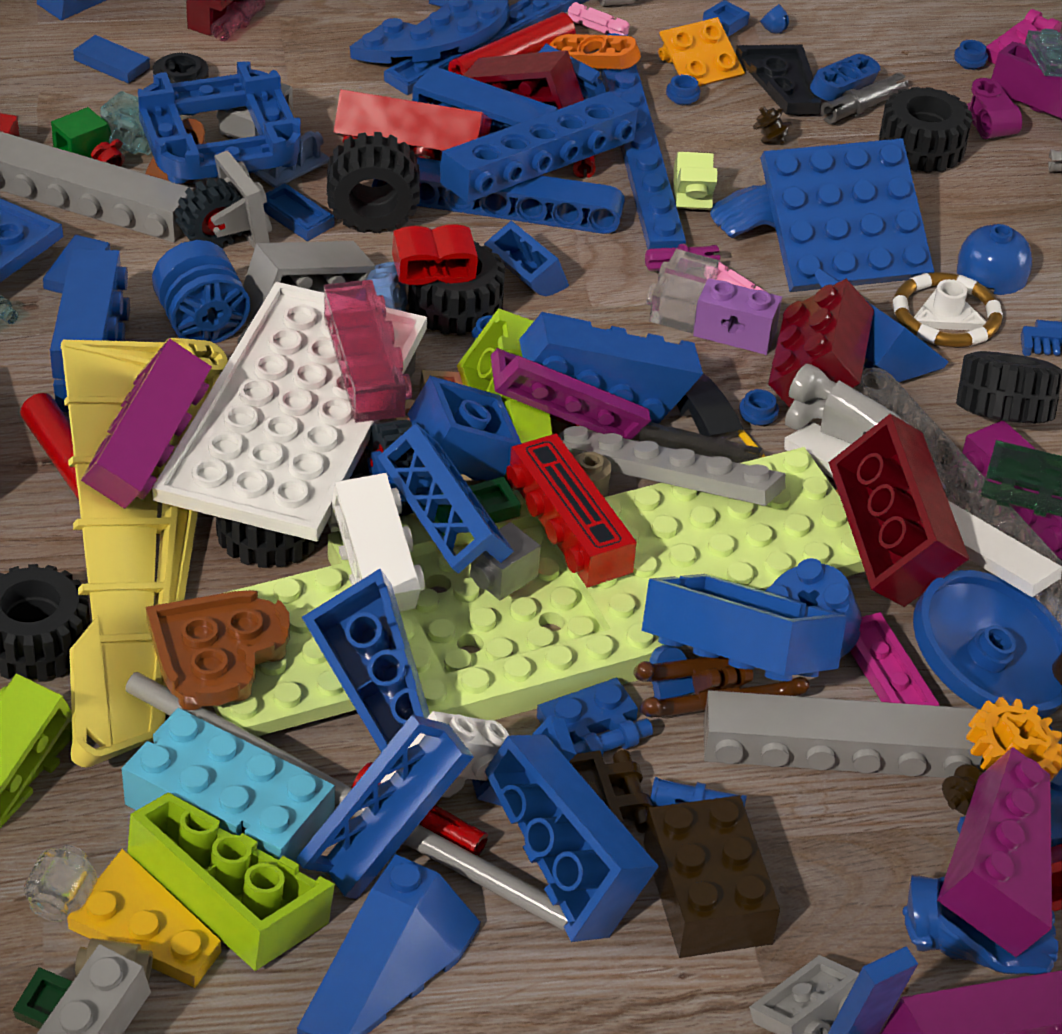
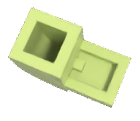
(694, 180)

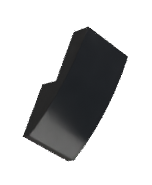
(710, 410)

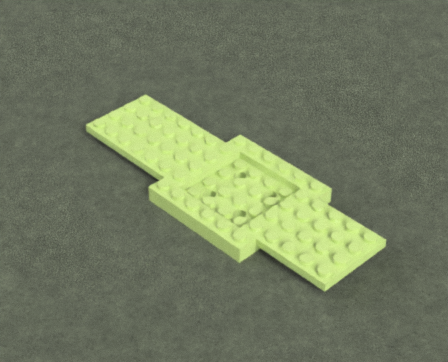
(600, 625)

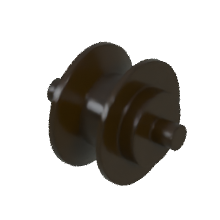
(772, 125)
(960, 787)

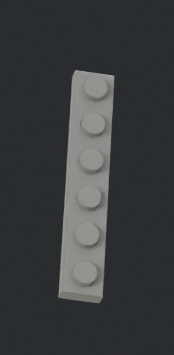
(678, 466)

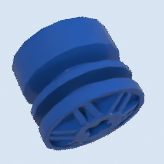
(200, 291)

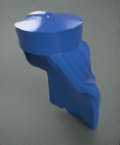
(743, 210)
(938, 928)

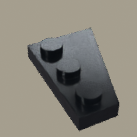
(783, 74)

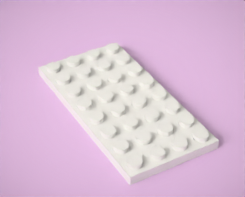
(277, 422)

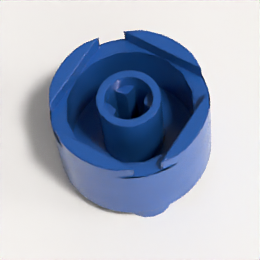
(824, 588)

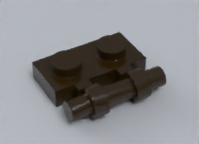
(625, 775)

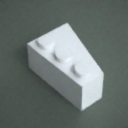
(373, 535)

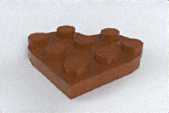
(214, 642)

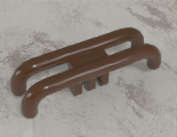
(706, 675)

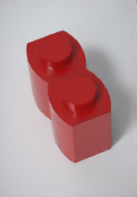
(434, 254)

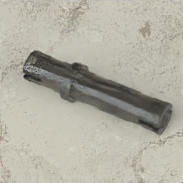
(700, 444)

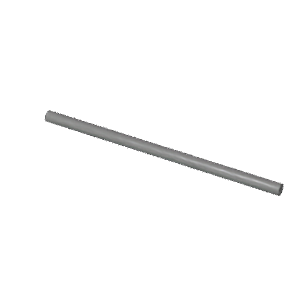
(420, 839)

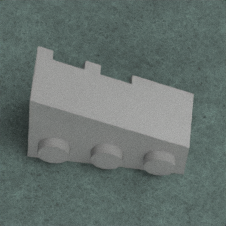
(304, 266)

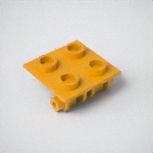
(701, 52)

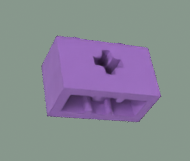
(737, 316)

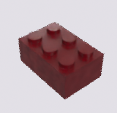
(825, 332)

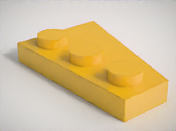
(138, 910)

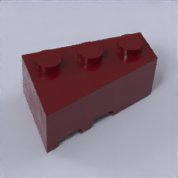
(539, 76)

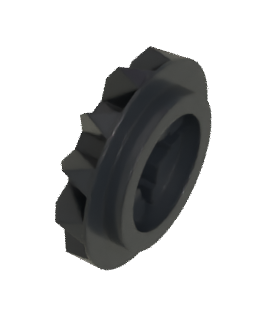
(188, 67)

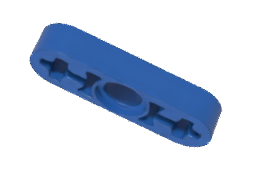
(846, 74)

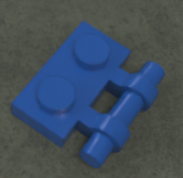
(595, 711)

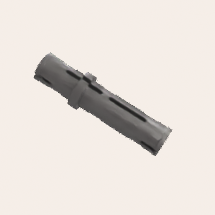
(856, 101)

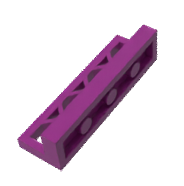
(566, 396)

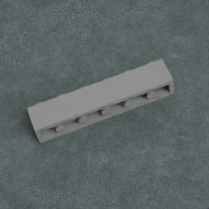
(90, 187)
(837, 734)

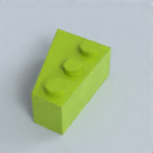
(32, 733)

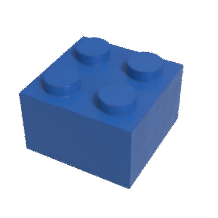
(468, 426)

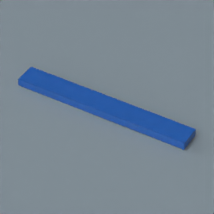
(520, 15)

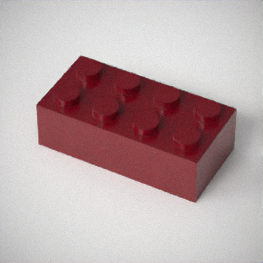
(897, 510)

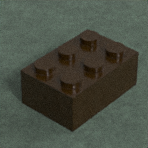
(711, 876)

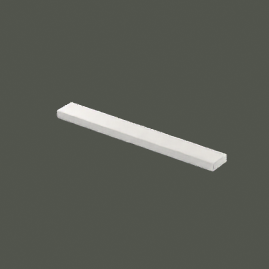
(984, 543)

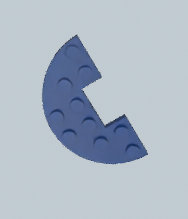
(455, 25)

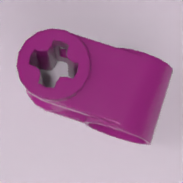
(993, 110)

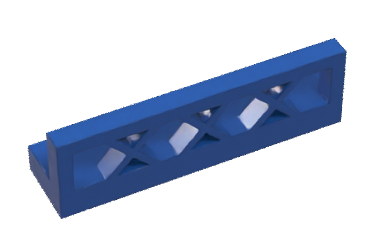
(455, 491)
(391, 807)

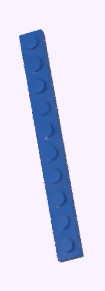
(646, 165)

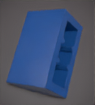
(528, 260)

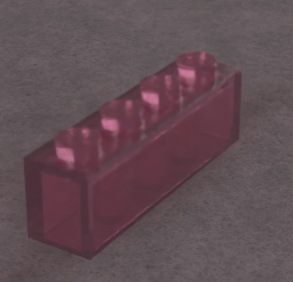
(366, 351)

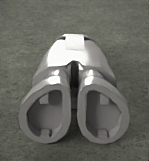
(843, 410)

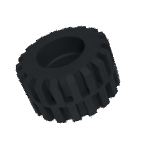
(931, 125)
(373, 159)
(460, 305)
(1009, 387)
(260, 544)
(39, 621)

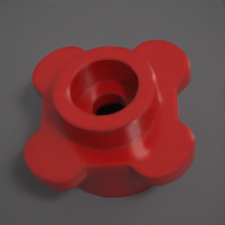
(109, 152)

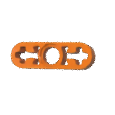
(613, 51)

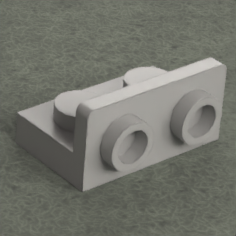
(806, 999)

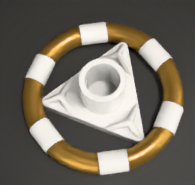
(948, 310)

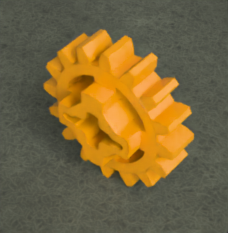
(1005, 726)

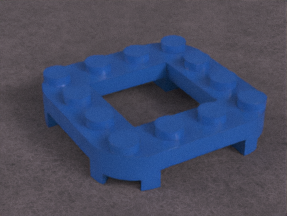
(176, 150)

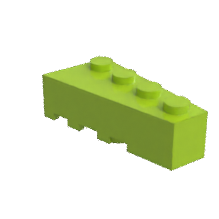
(476, 371)

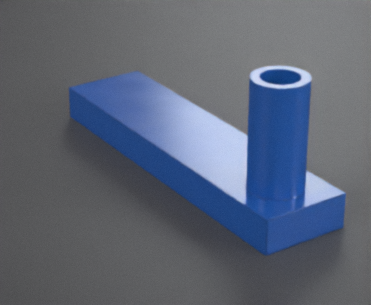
(875, 994)

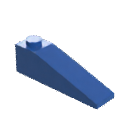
(893, 345)
(395, 945)

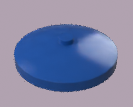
(989, 641)

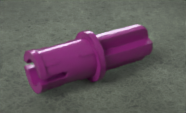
(655, 257)

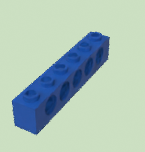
(537, 146)

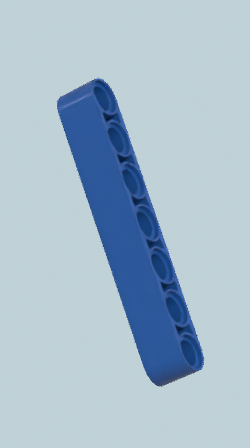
(535, 201)

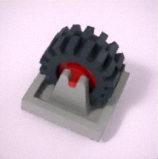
(225, 206)

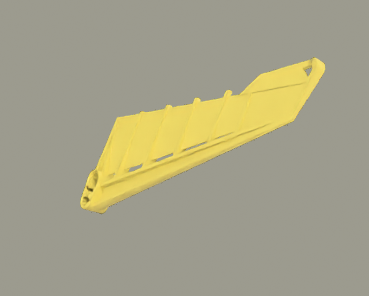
(121, 553)

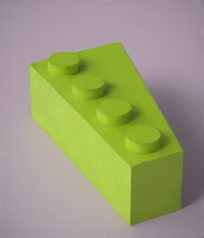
(226, 882)

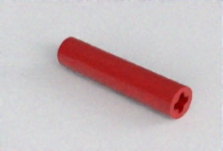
(521, 42)
(52, 432)

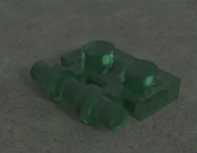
(1025, 469)

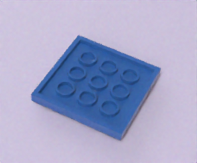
(846, 213)

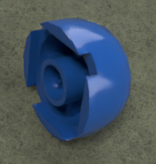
(996, 258)

